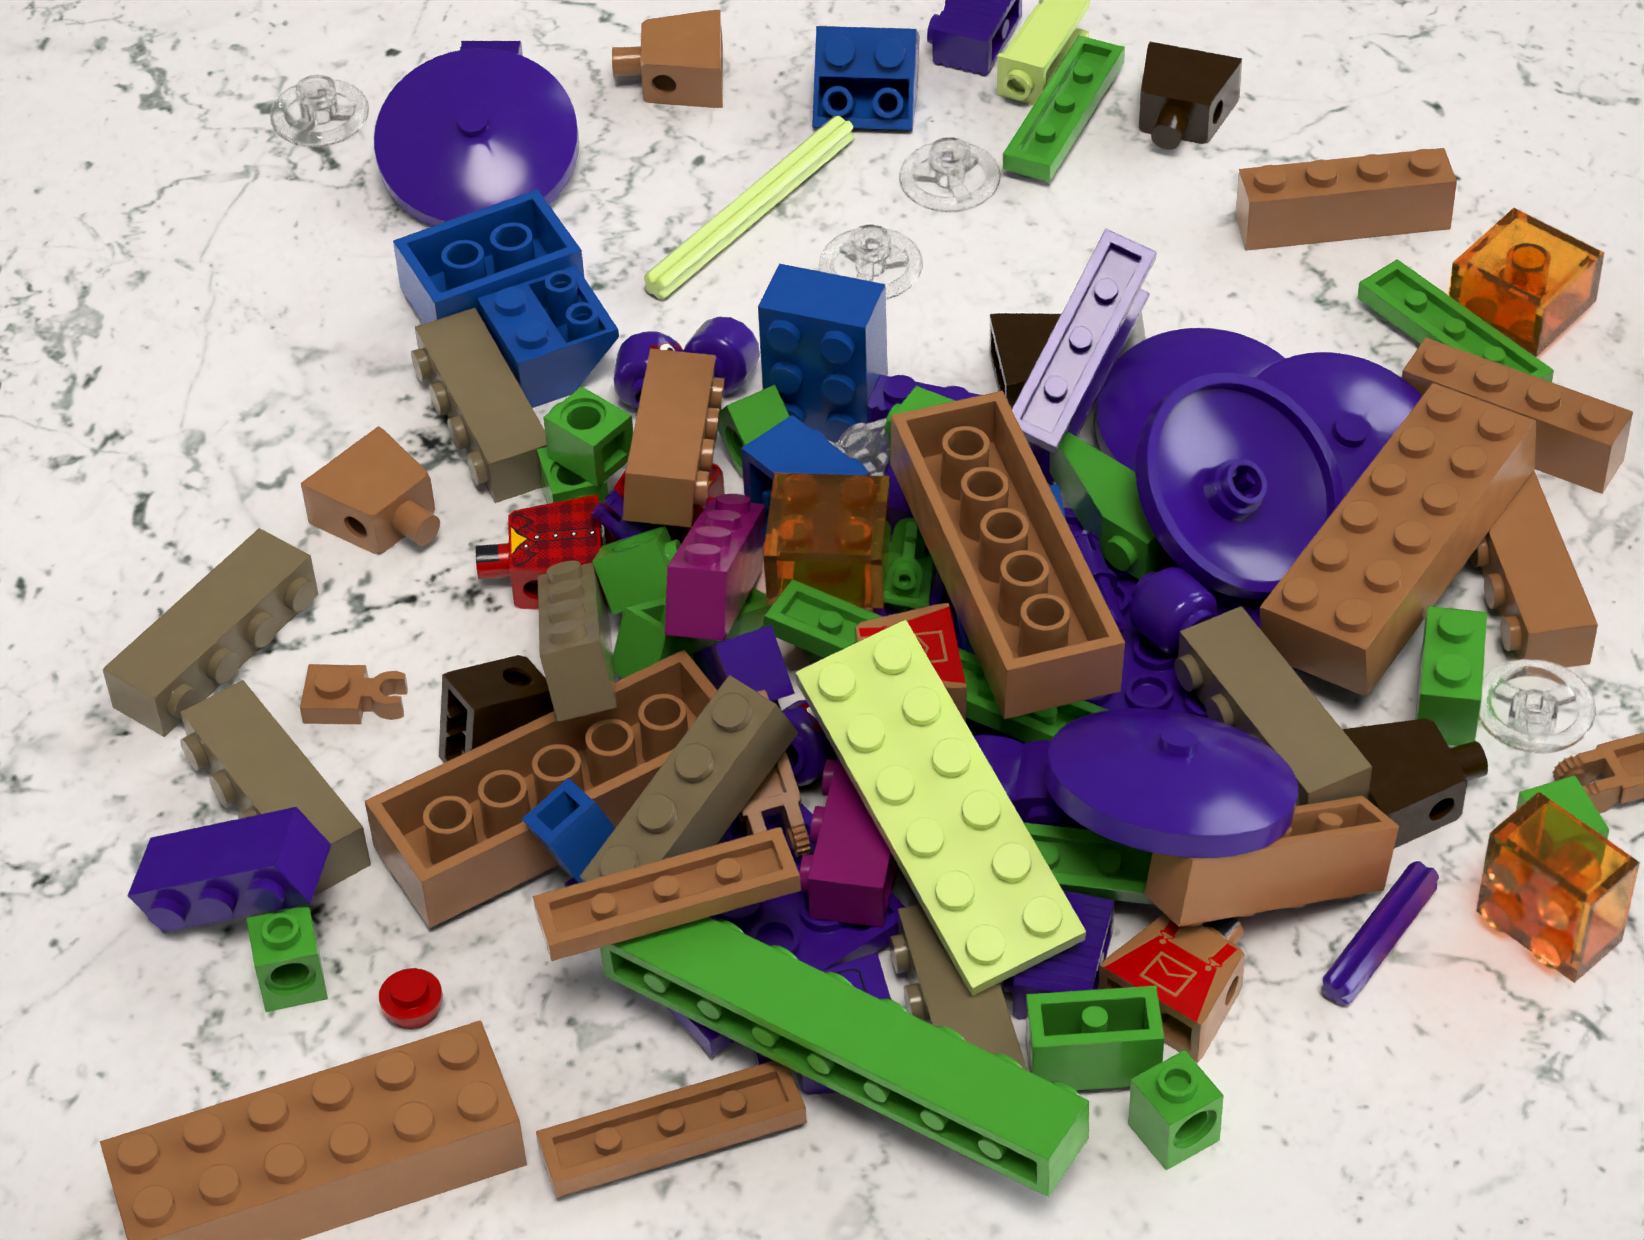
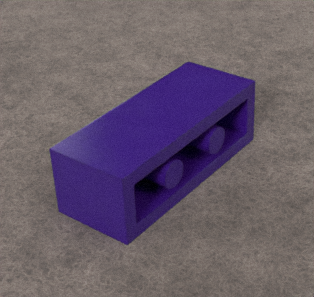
(230, 870)

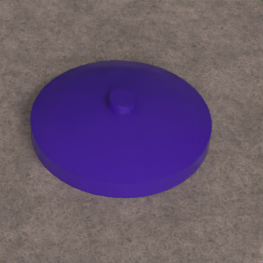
(474, 134)
(1160, 366)
(1350, 402)
(1234, 481)
(1171, 782)

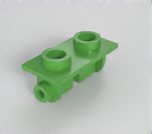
(908, 568)

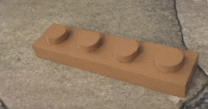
(666, 893)
(670, 1127)

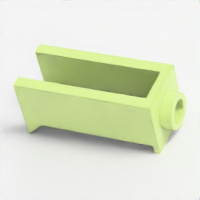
(1039, 48)

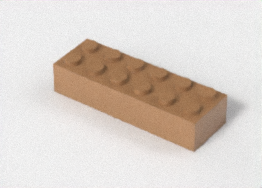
(1399, 538)
(1006, 555)
(460, 826)
(322, 1146)

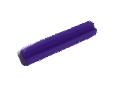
(1379, 933)

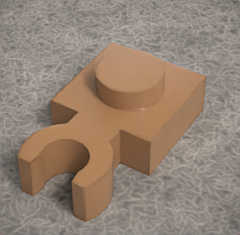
(345, 691)

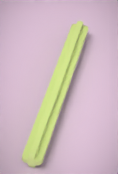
(748, 207)

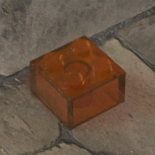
(1527, 279)
(829, 536)
(1556, 887)

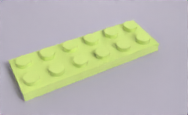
(940, 808)

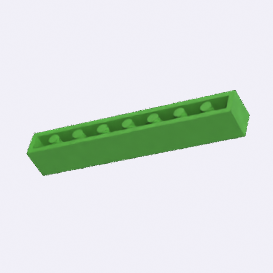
(860, 1047)

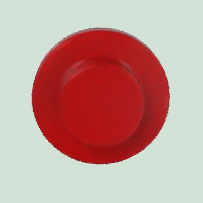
(411, 998)

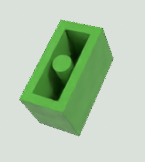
(1452, 672)
(1094, 1036)

